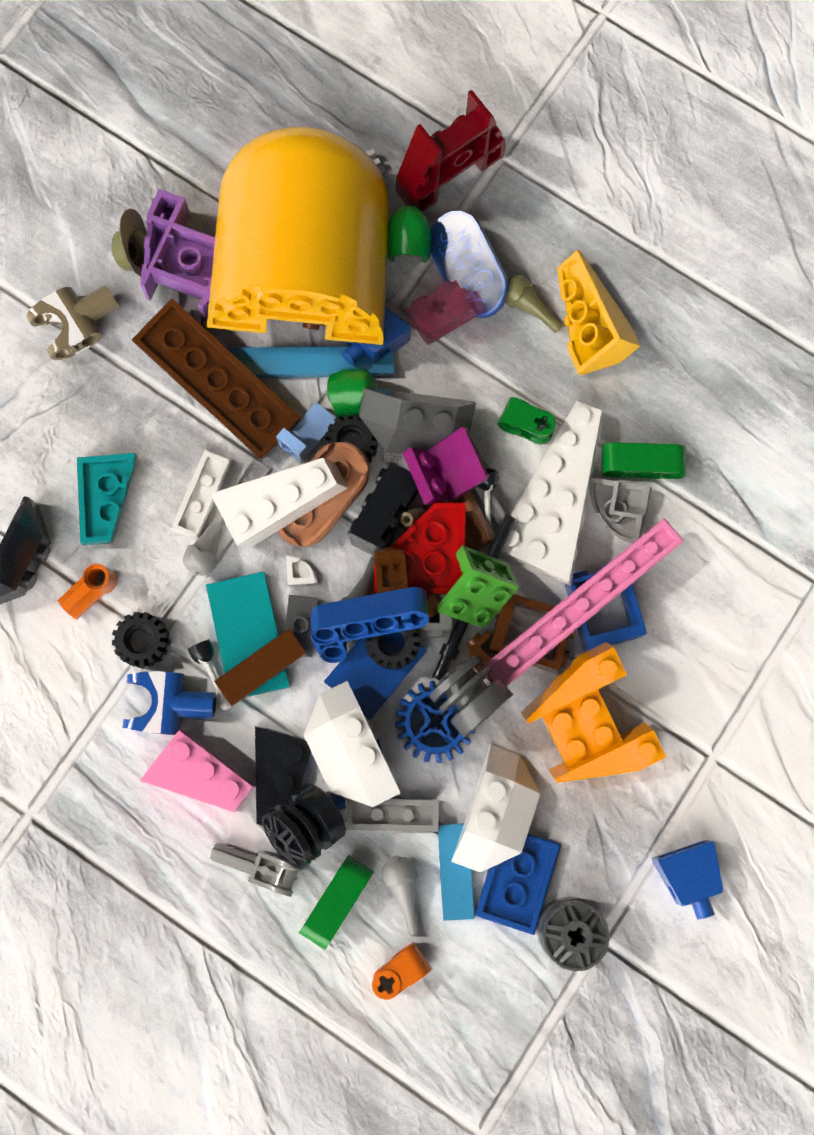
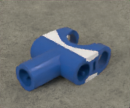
(169, 703)

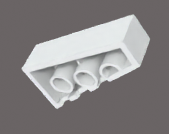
(276, 500)

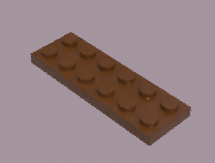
(215, 378)

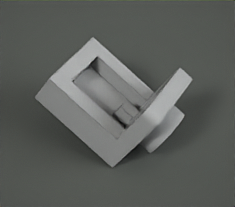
(438, 630)

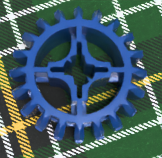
(414, 739)

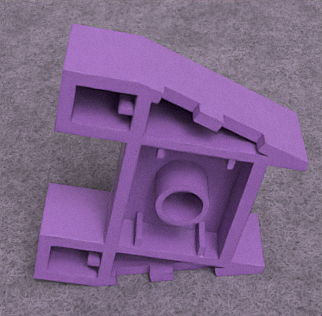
(175, 253)

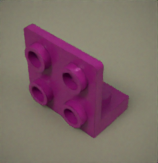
(447, 468)

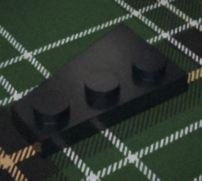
(279, 768)

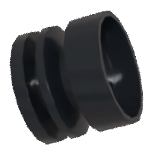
(304, 826)

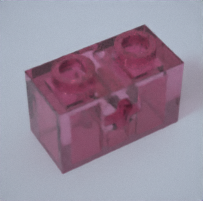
(455, 306)

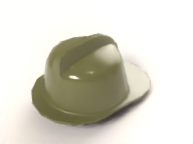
(129, 242)

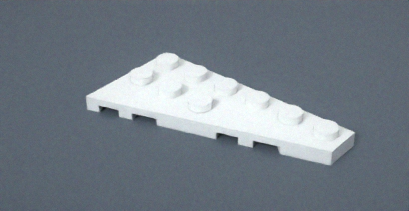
(556, 498)

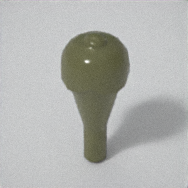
(524, 297)

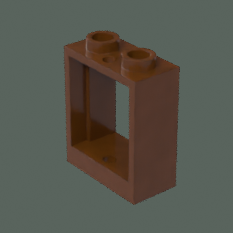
(502, 623)

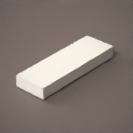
(198, 500)

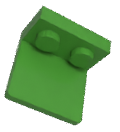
(480, 590)

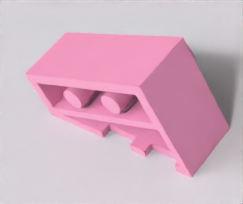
(199, 774)

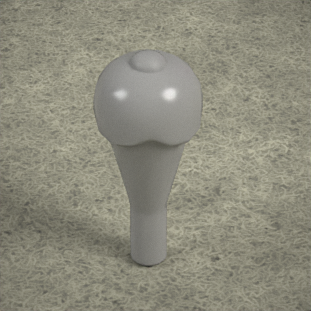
(201, 556)
(400, 877)

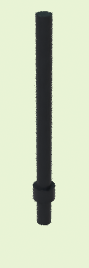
(449, 651)

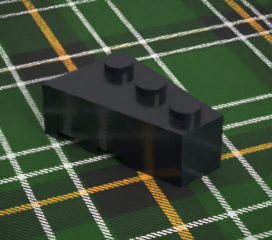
(383, 509)

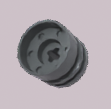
(470, 694)
(566, 915)

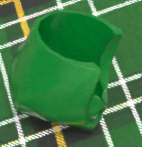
(409, 234)
(346, 390)

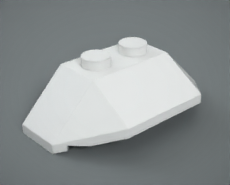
(348, 749)
(498, 812)

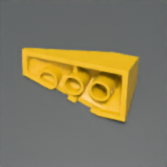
(595, 323)

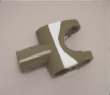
(75, 316)

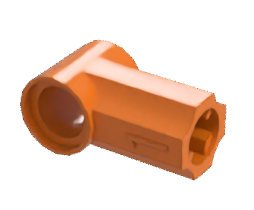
(85, 592)

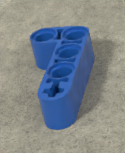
(364, 618)

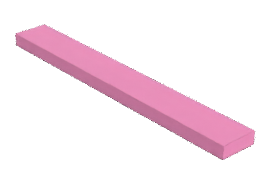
(583, 603)

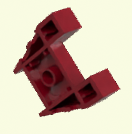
(447, 153)

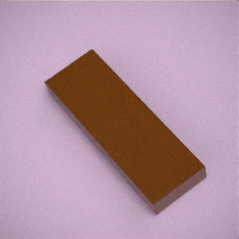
(260, 667)

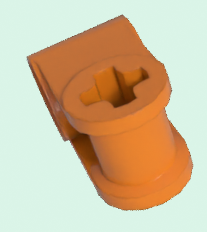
(405, 967)

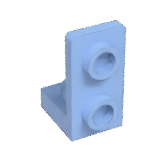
(306, 433)

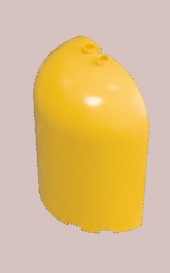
(301, 237)

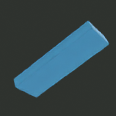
(455, 878)

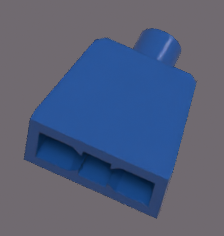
(395, 336)
(692, 876)

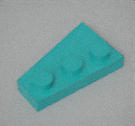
(102, 494)

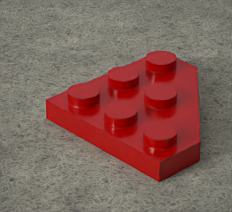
(432, 548)

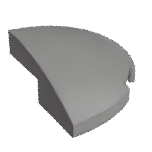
(621, 506)

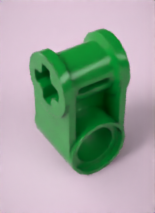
(523, 420)

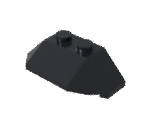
(22, 551)

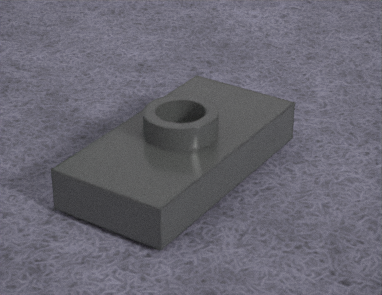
(299, 620)

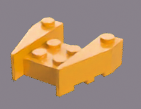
(584, 726)

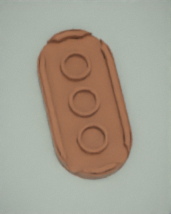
(317, 523)

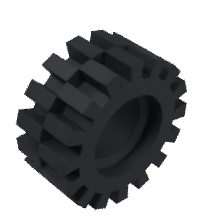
(355, 425)
(128, 627)
(396, 660)

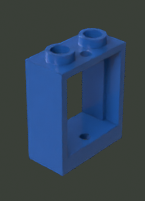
(634, 631)

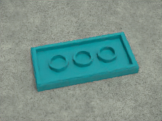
(244, 623)

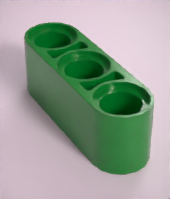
(643, 460)
(336, 902)

